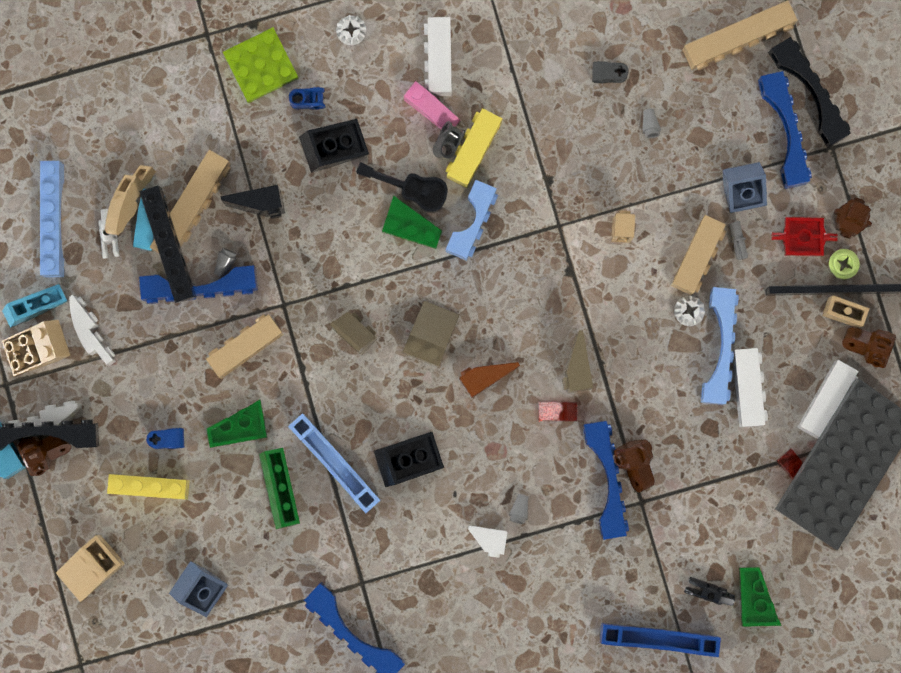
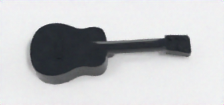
(425, 192)

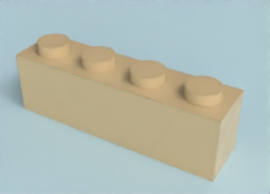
(698, 255)
(244, 346)

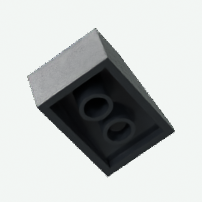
(333, 145)
(261, 201)
(408, 459)

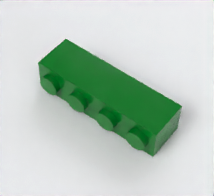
(279, 488)

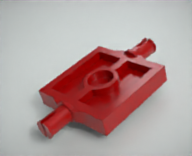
(804, 236)

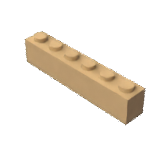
(739, 35)
(197, 195)

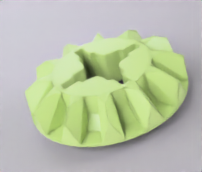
(852, 262)

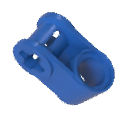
(309, 98)
(170, 438)

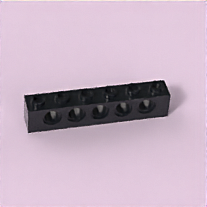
(168, 244)

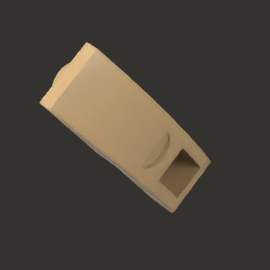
(123, 203)

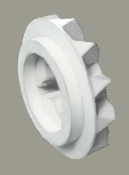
(358, 34)
(687, 319)

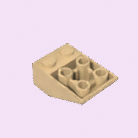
(36, 347)
(90, 567)

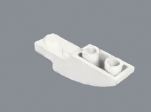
(84, 326)
(52, 413)

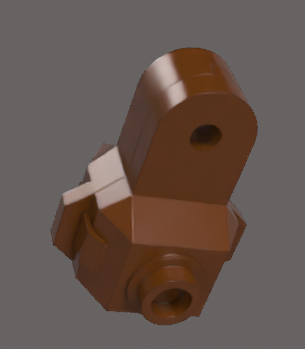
(852, 218)
(873, 346)
(39, 453)
(635, 459)

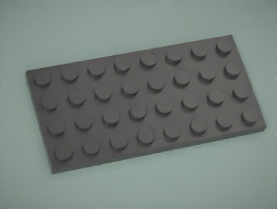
(844, 465)

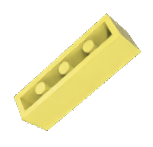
(474, 148)
(148, 486)

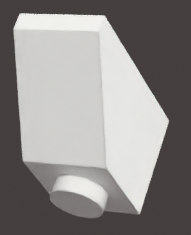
(490, 540)

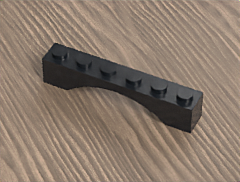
(789, 59)
(79, 435)

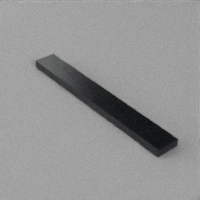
(834, 289)

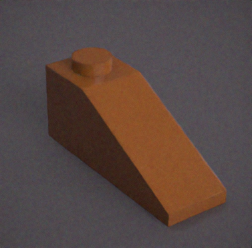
(482, 377)

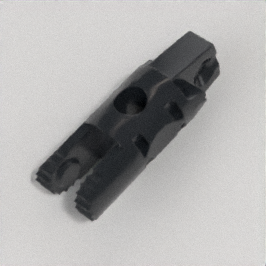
(710, 592)

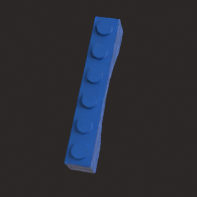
(775, 92)
(239, 279)
(611, 521)
(324, 604)
(660, 639)

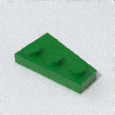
(410, 225)
(240, 427)
(755, 600)

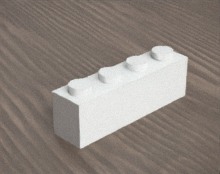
(439, 56)
(749, 387)
(828, 398)

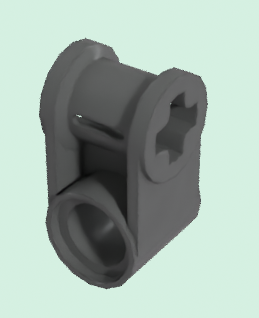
(607, 72)
(450, 138)

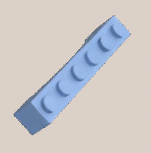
(50, 219)
(723, 303)
(334, 463)

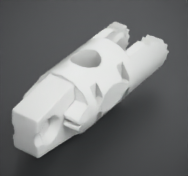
(107, 239)

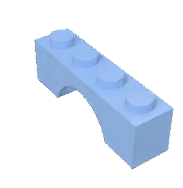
(462, 242)

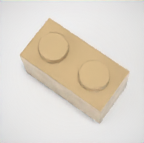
(623, 227)
(845, 312)

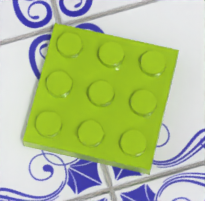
(260, 65)

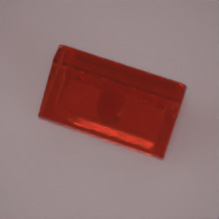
(557, 411)
(790, 463)

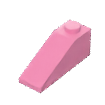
(429, 106)

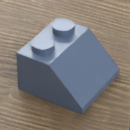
(745, 187)
(198, 589)

